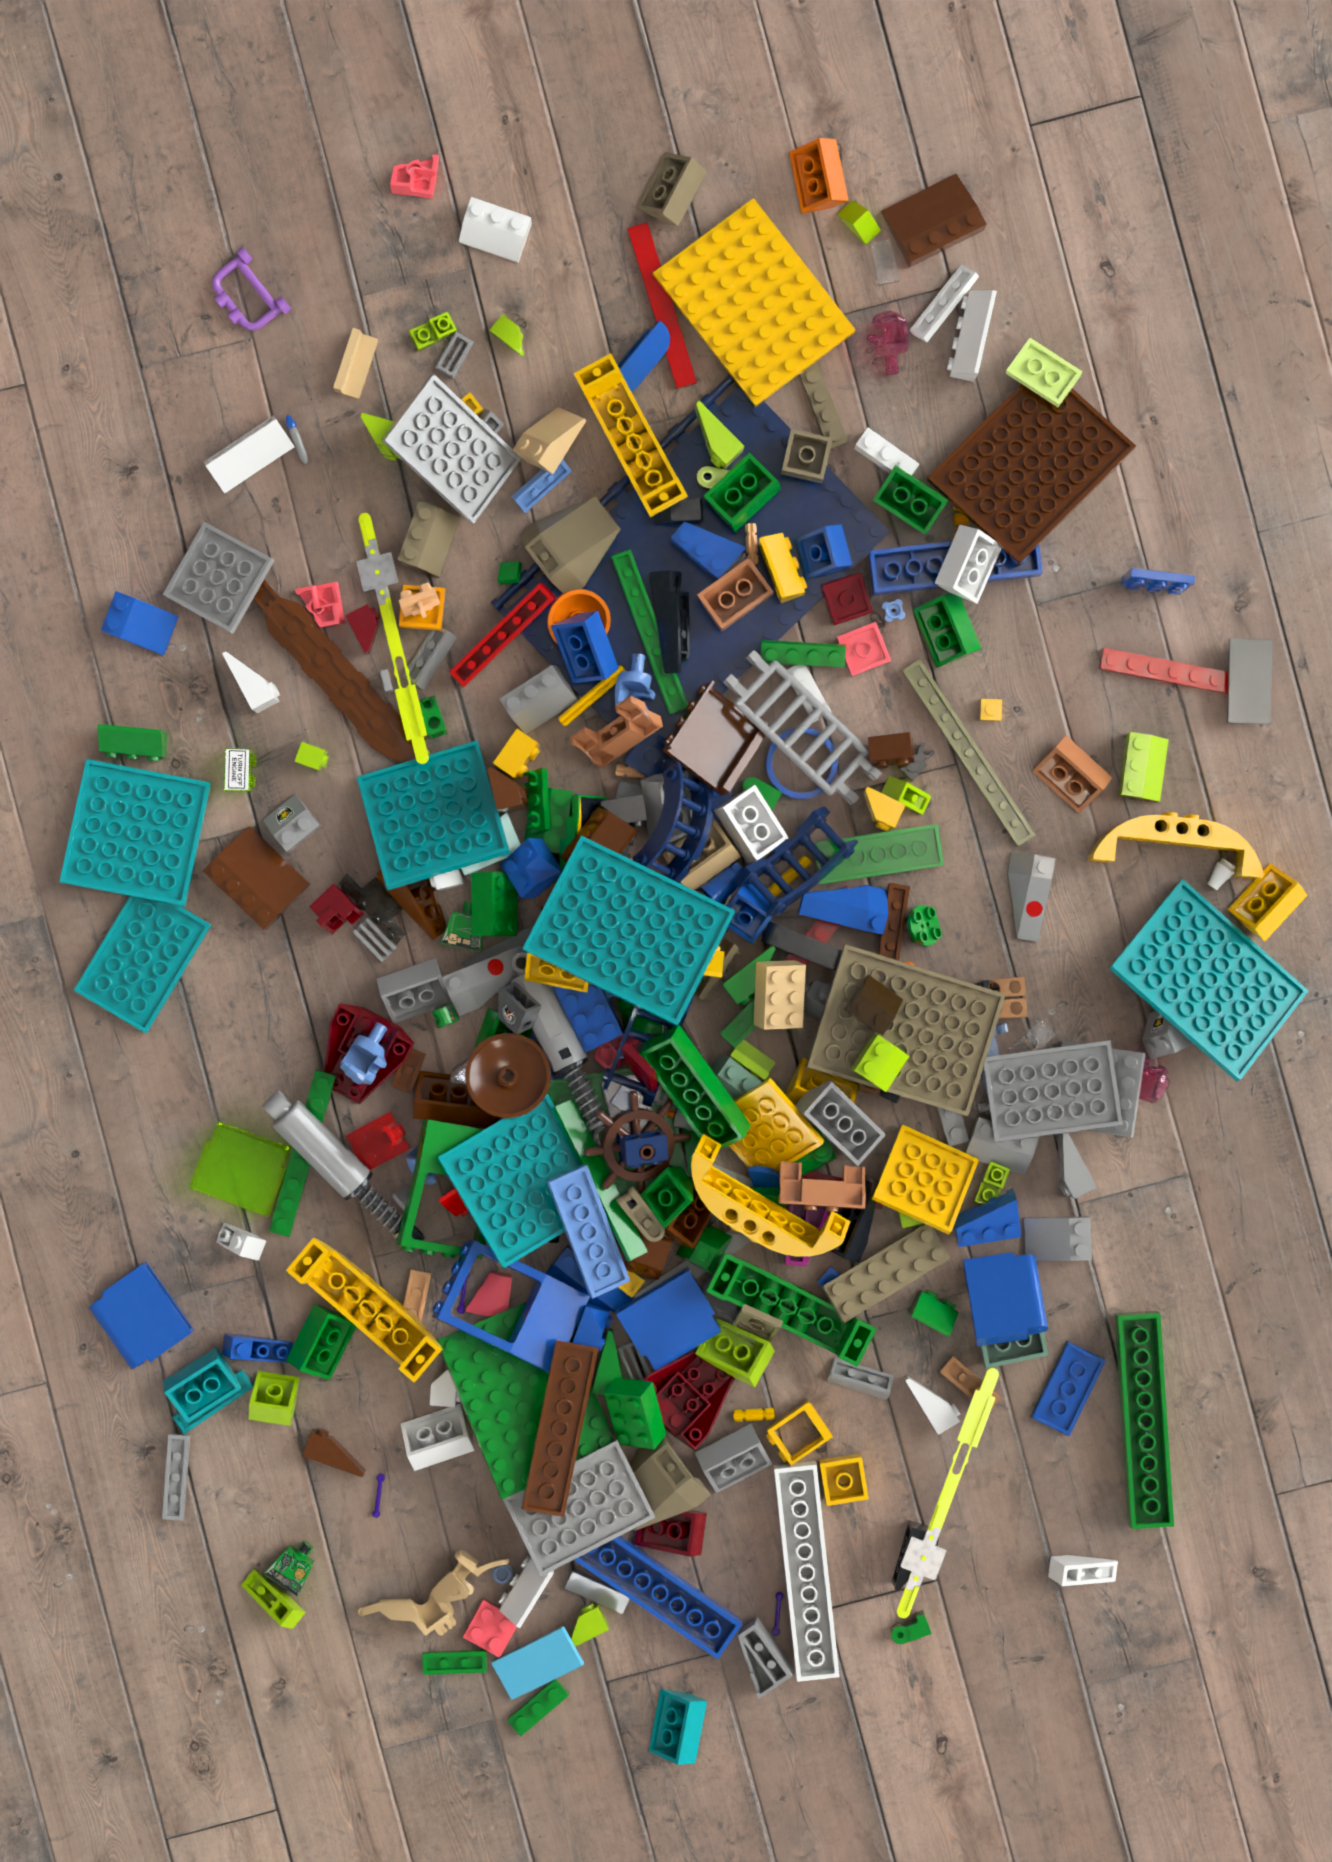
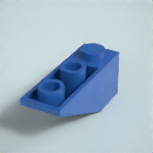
(255, 1348)

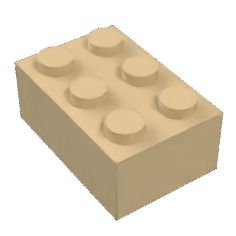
(779, 994)

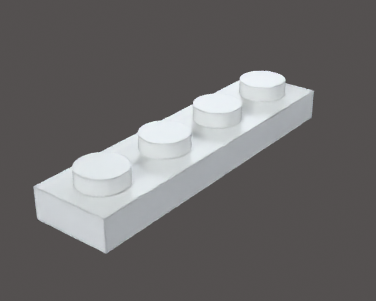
(944, 303)

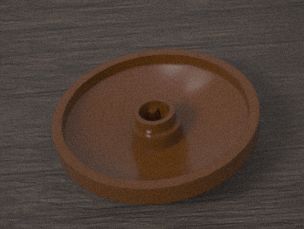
(507, 1075)

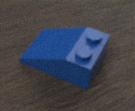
(139, 623)

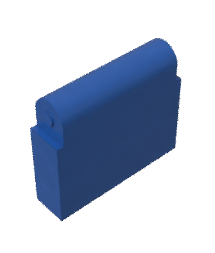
(1004, 1298)
(140, 1316)
(669, 1319)

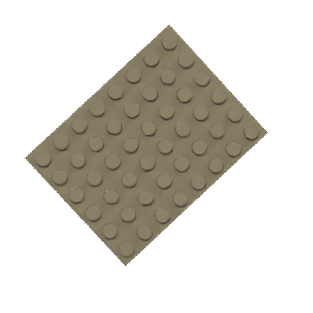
(940, 1026)

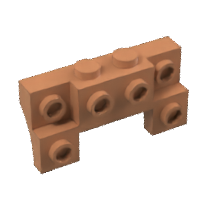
(619, 735)
(822, 1193)

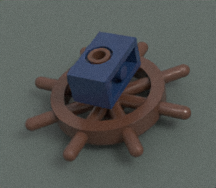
(637, 1148)

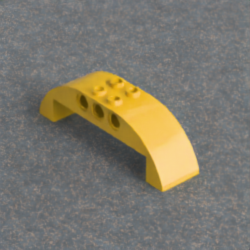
(630, 435)
(1214, 837)
(755, 1214)
(367, 1306)

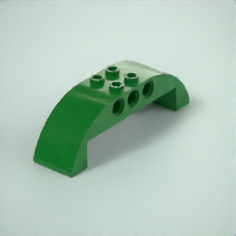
(797, 1308)

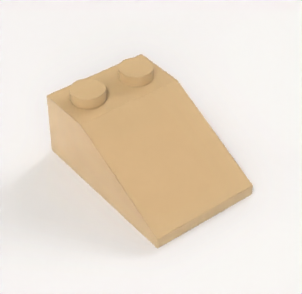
(549, 439)

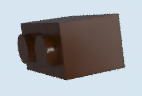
(891, 750)

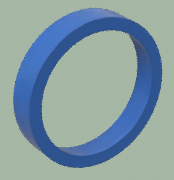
(795, 795)

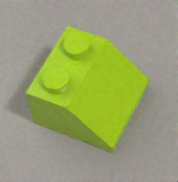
(879, 1062)
(273, 1398)

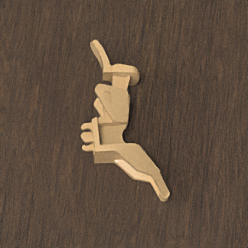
(438, 1608)

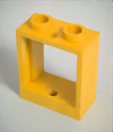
(817, 1421)

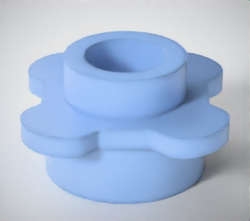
(897, 605)

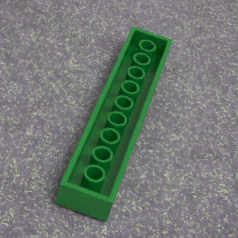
(1144, 1419)

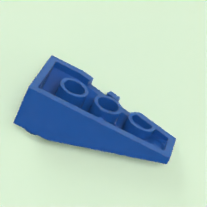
(853, 907)
(567, 1271)

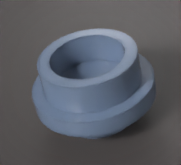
(502, 1574)

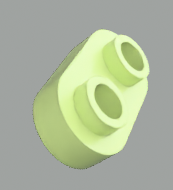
(717, 475)

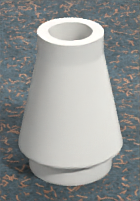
(1221, 873)

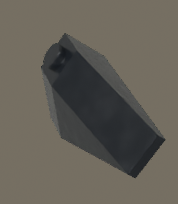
(859, 1227)

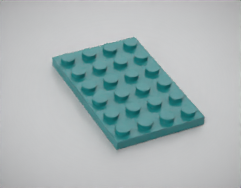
(142, 960)

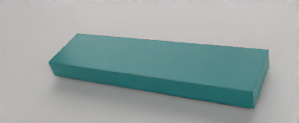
(246, 1385)

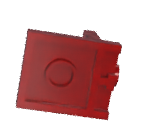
(378, 1141)

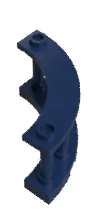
(696, 833)
(784, 852)
(609, 1074)

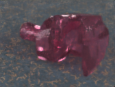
(892, 341)
(1154, 1082)

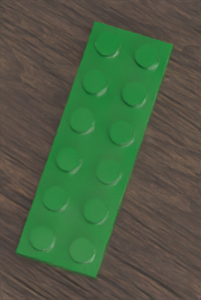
(885, 853)

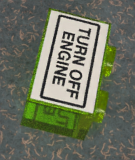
(239, 770)

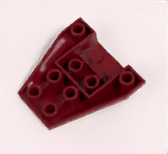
(344, 1027)
(690, 1397)

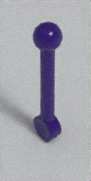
(461, 1309)
(380, 1478)
(776, 1631)

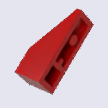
(453, 1203)

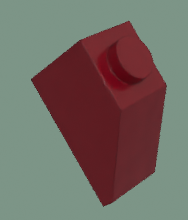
(365, 626)

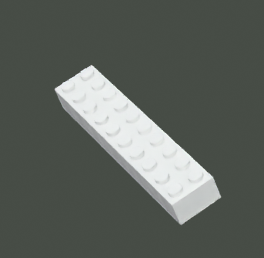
(806, 1571)

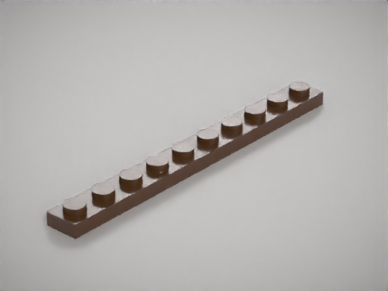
(891, 940)

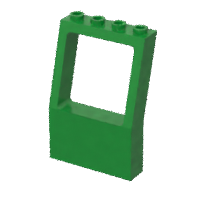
(434, 1141)

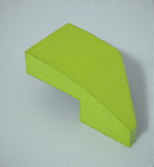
(508, 333)

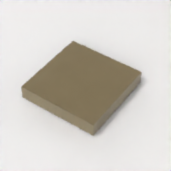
(757, 1322)

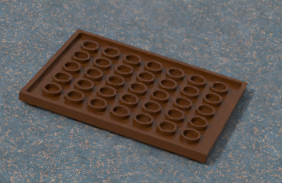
(1030, 467)

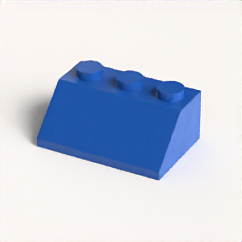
(585, 647)

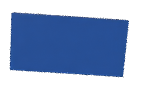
(1068, 1388)

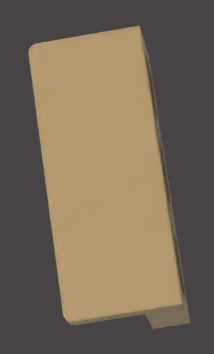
(355, 364)

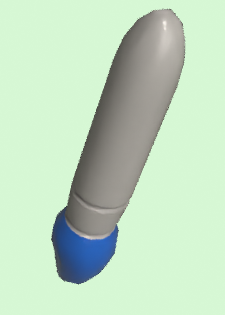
(291, 425)

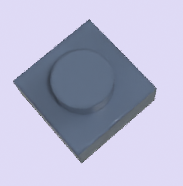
(621, 1098)

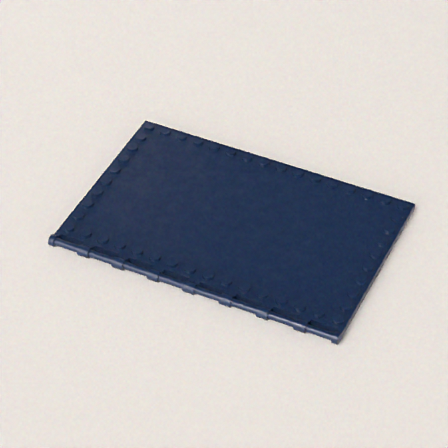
(794, 511)

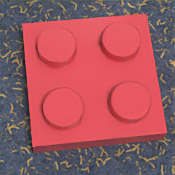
(864, 649)
(490, 1629)

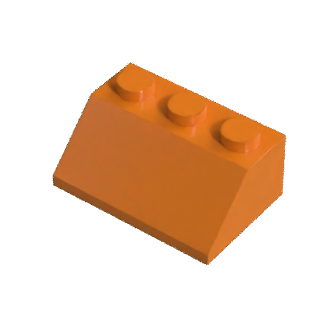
(818, 175)

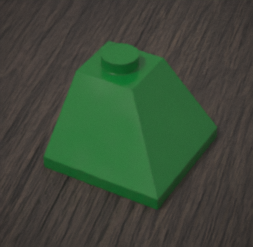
(707, 1250)

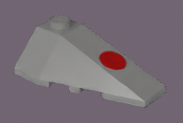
(1029, 887)
(479, 982)

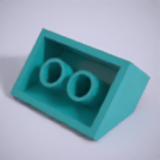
(201, 1385)
(677, 1726)

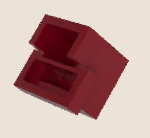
(335, 909)

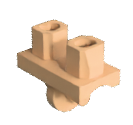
(419, 602)

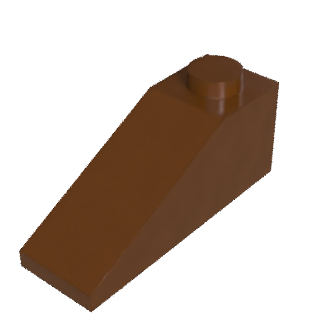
(328, 1451)

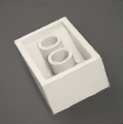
(257, 691)

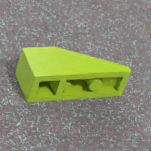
(273, 1600)

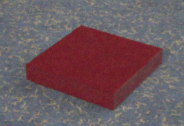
(846, 598)
(640, 1067)

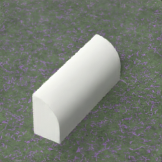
(248, 454)

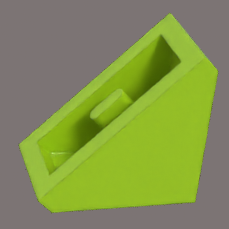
(859, 221)

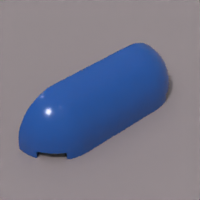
(644, 355)

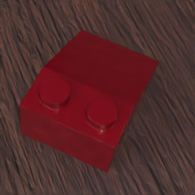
(676, 1535)

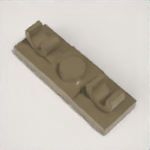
(708, 982)

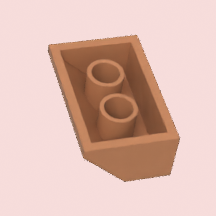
(735, 594)
(1072, 774)

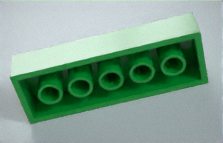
(694, 1087)

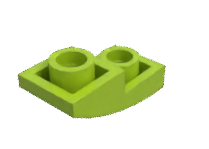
(432, 331)
(991, 1183)

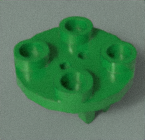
(923, 925)

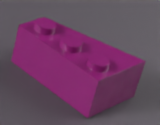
(814, 1218)

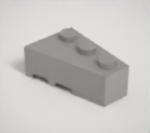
(764, 1657)

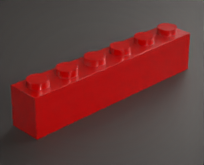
(503, 634)

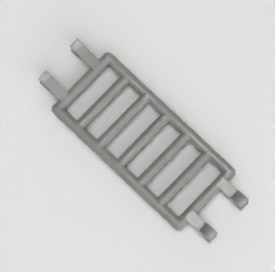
(744, 694)

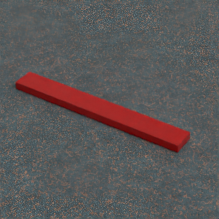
(662, 305)

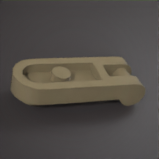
(641, 1215)

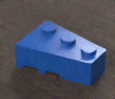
(707, 550)
(989, 1222)

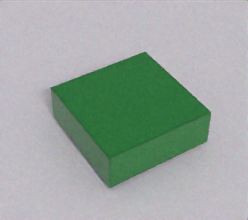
(509, 572)

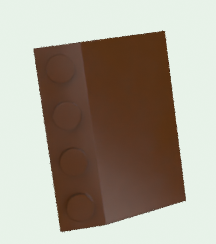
(934, 220)
(256, 878)

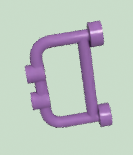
(224, 300)

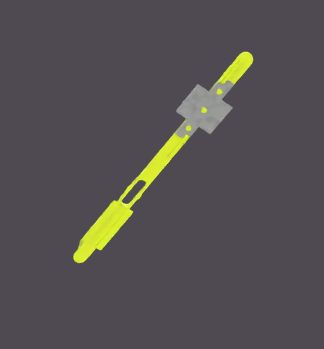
(378, 573)
(923, 1556)

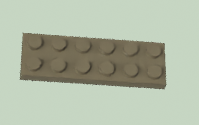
(885, 1272)

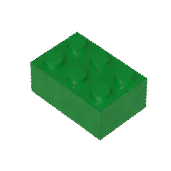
(493, 905)
(635, 1413)

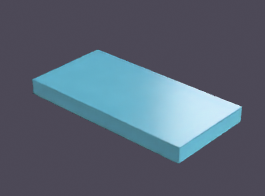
(537, 1663)

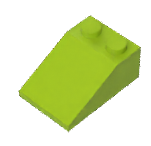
(720, 442)
(737, 1353)

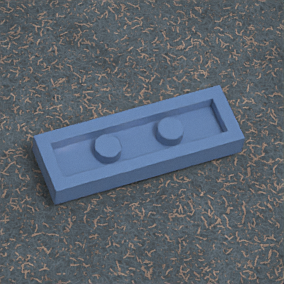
(539, 486)

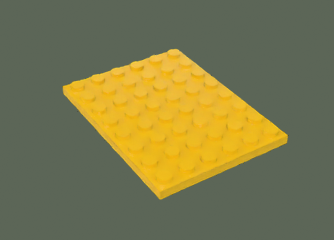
(754, 302)

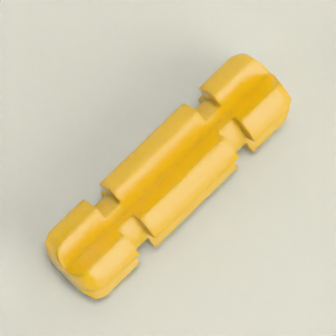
(753, 1414)

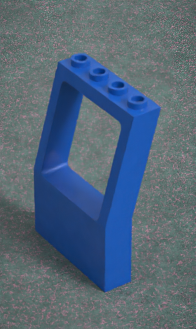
(547, 1316)

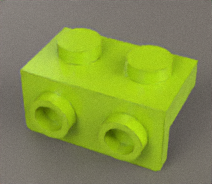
(753, 1059)

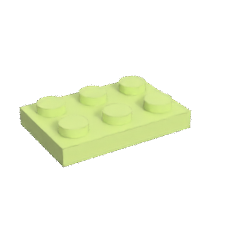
(1044, 372)

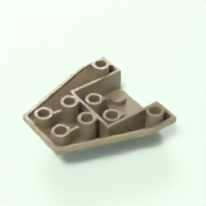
(571, 543)
(666, 1482)

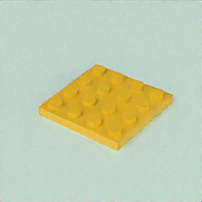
(776, 1128)
(925, 1179)

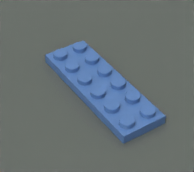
(588, 1231)

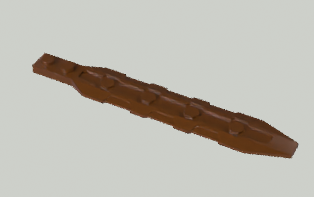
(335, 675)

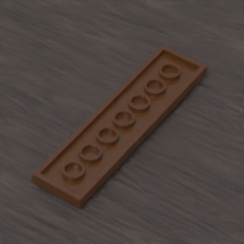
(559, 1428)

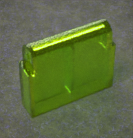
(241, 1169)

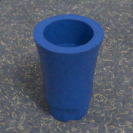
(723, 884)

